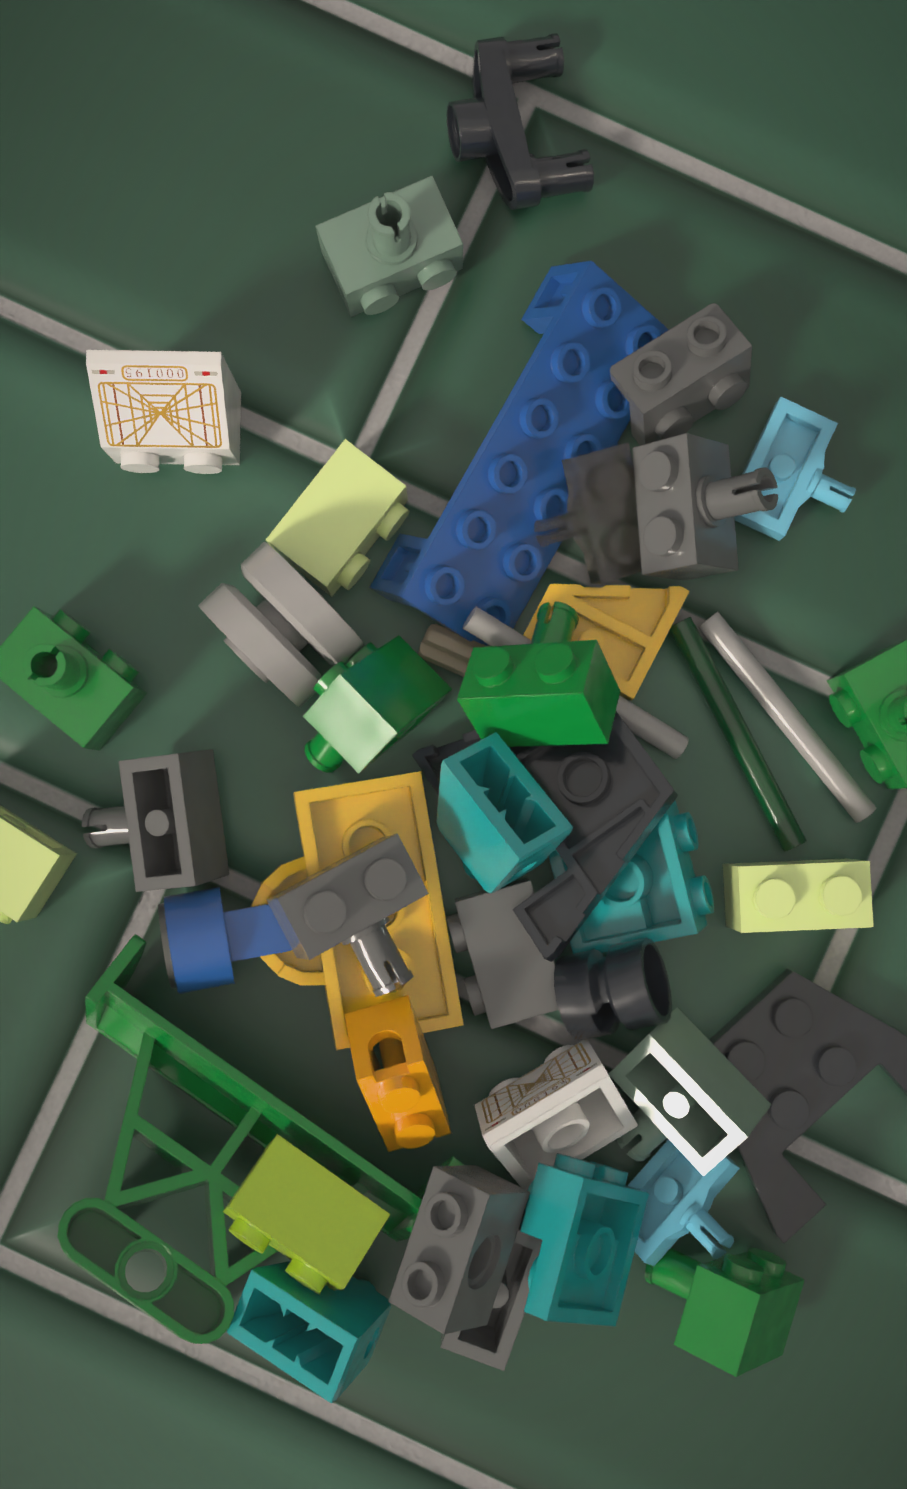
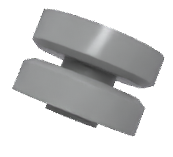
(277, 629)

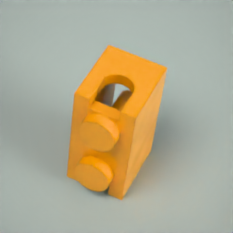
(407, 1092)

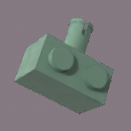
(391, 247)
(687, 1095)

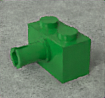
(68, 678)
(543, 689)
(875, 704)
(370, 705)
(734, 1306)

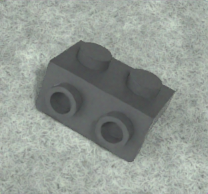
(684, 375)

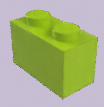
(304, 1216)

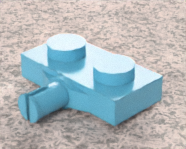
(794, 451)
(680, 1204)

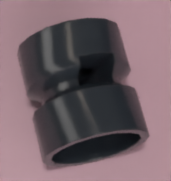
(603, 991)

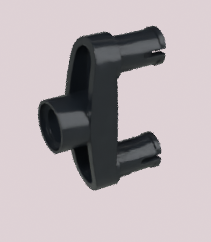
(493, 129)

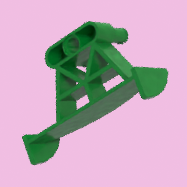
(103, 1238)

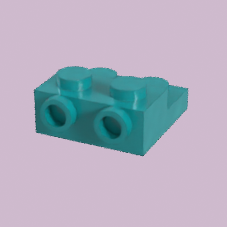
(653, 893)
(587, 1238)

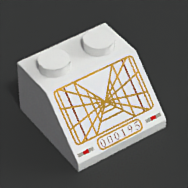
(166, 409)
(554, 1109)

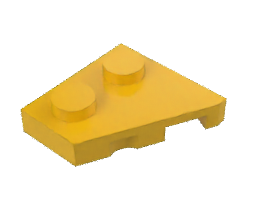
(624, 622)

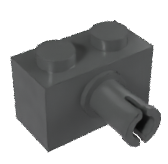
(691, 504)
(167, 819)
(352, 906)

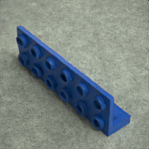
(558, 409)

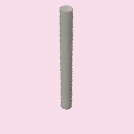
(787, 717)
(638, 721)

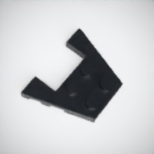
(610, 799)
(803, 1057)

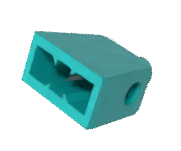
(496, 814)
(310, 1335)

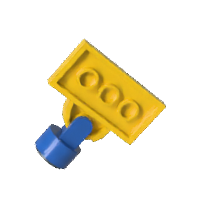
(332, 824)

